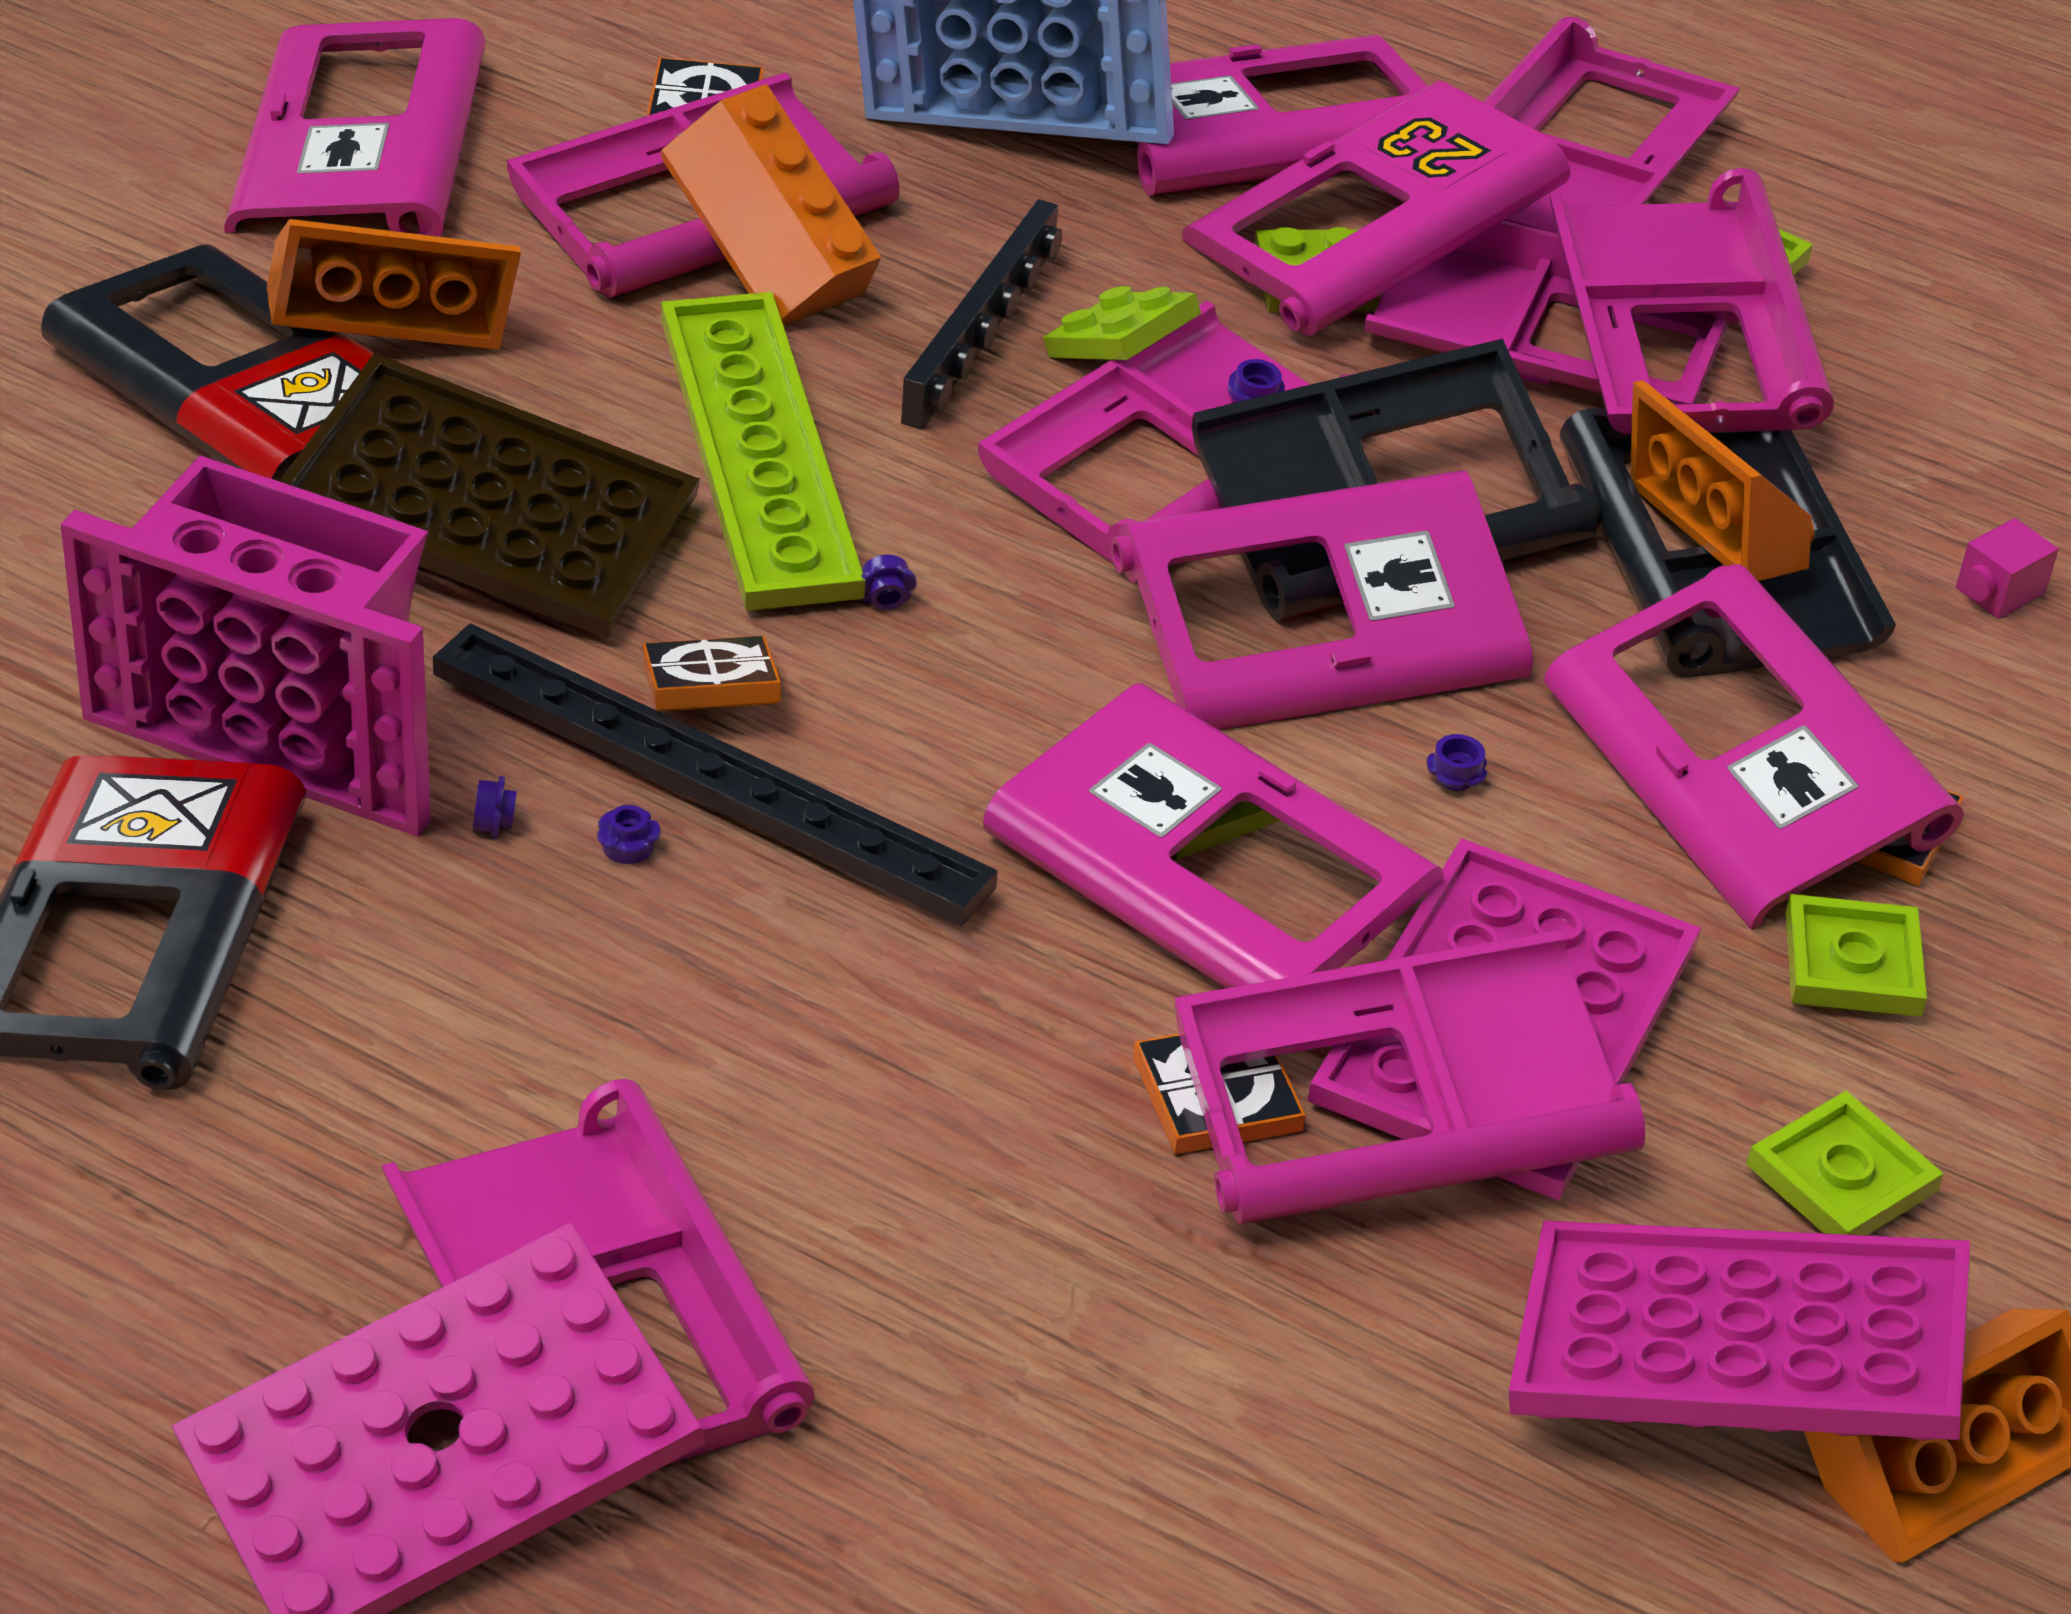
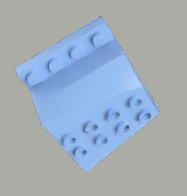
(1019, 65)

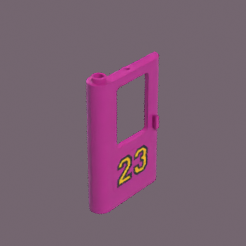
(1436, 151)

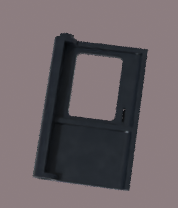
(1828, 601)

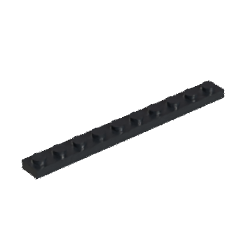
(717, 774)

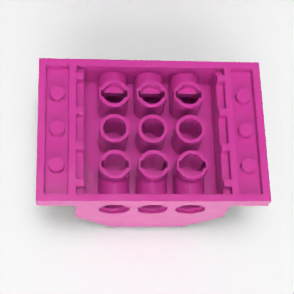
(259, 636)

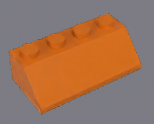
(771, 205)
(391, 284)
(1714, 491)
(2009, 1442)

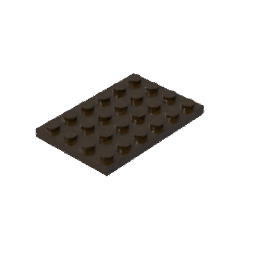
(500, 492)

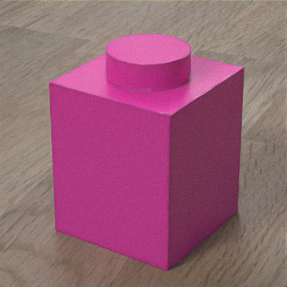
(2006, 568)

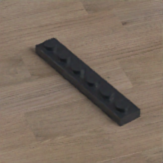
(978, 315)

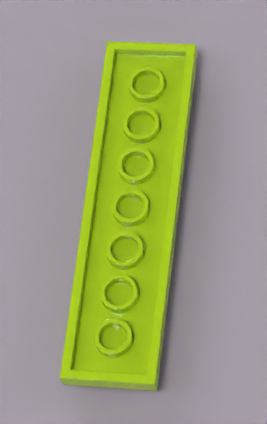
(761, 452)

